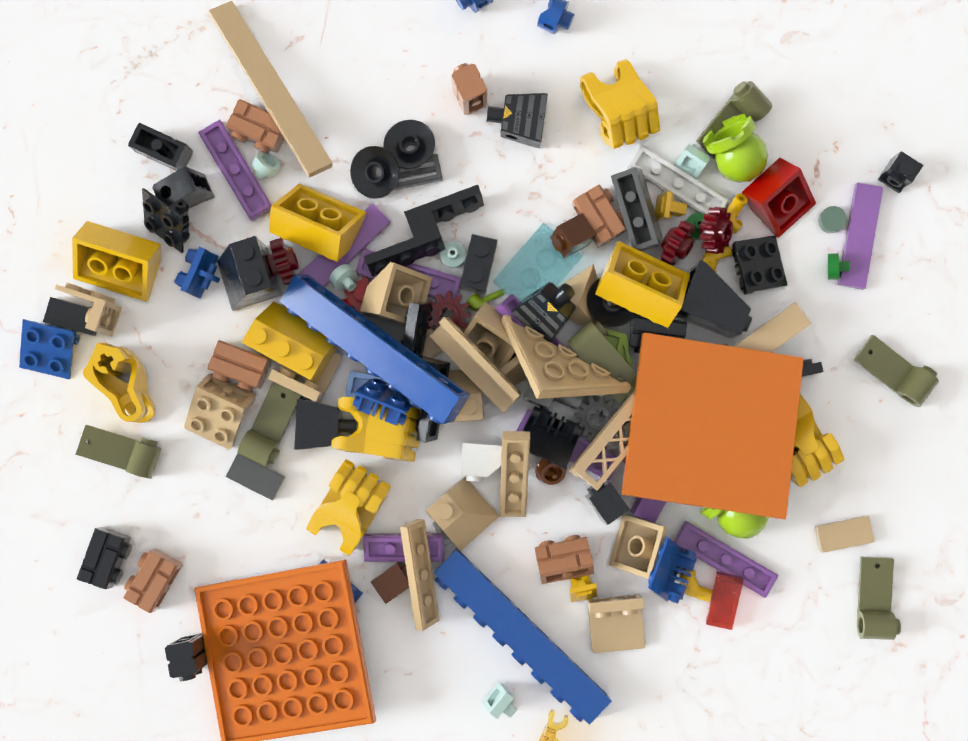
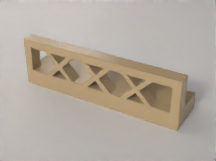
(476, 364)
(598, 445)

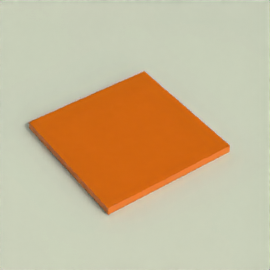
(713, 426)
(285, 653)

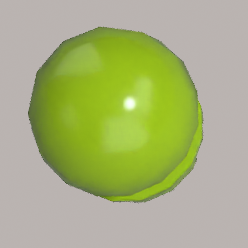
(738, 150)
(737, 524)

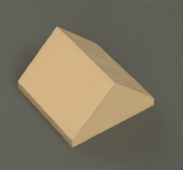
(637, 546)

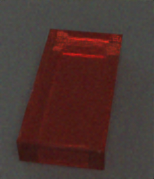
(724, 600)

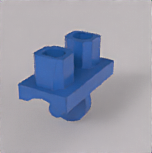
(200, 272)

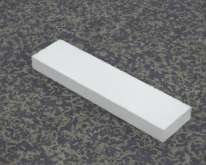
(673, 179)

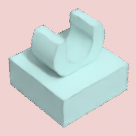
(692, 160)
(499, 701)

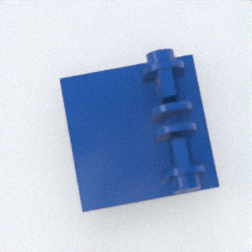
(47, 349)
(378, 392)
(664, 575)

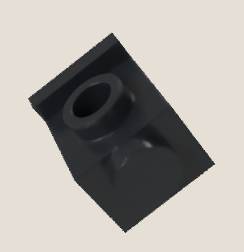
(900, 172)

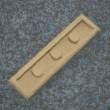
(514, 473)
(420, 574)

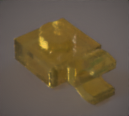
(552, 727)

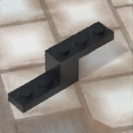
(424, 228)
(414, 339)

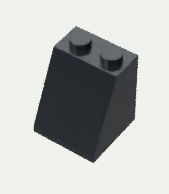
(247, 273)
(713, 304)

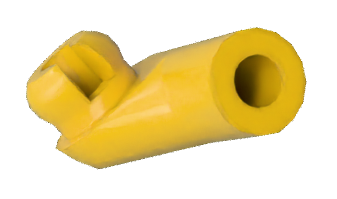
(712, 259)
(693, 588)

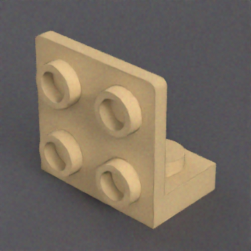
(102, 315)
(304, 386)
(218, 410)
(616, 623)

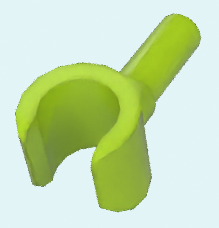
(476, 301)

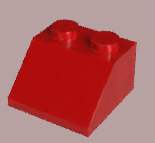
(779, 196)

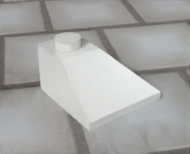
(480, 460)

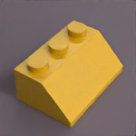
(316, 221)
(115, 260)
(643, 284)
(289, 342)

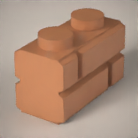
(469, 88)
(254, 125)
(600, 213)
(239, 364)
(564, 559)
(152, 580)

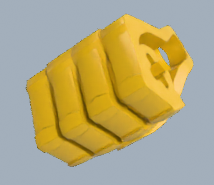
(625, 107)
(102, 372)
(379, 436)
(812, 448)
(350, 504)

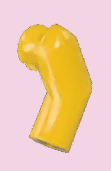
(735, 208)

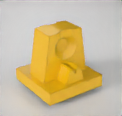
(666, 207)
(582, 589)

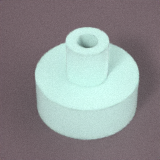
(265, 165)
(456, 260)
(343, 278)

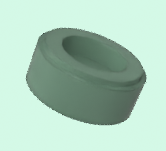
(832, 219)

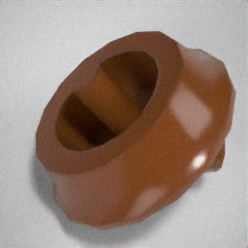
(549, 472)

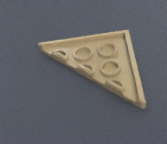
(555, 369)

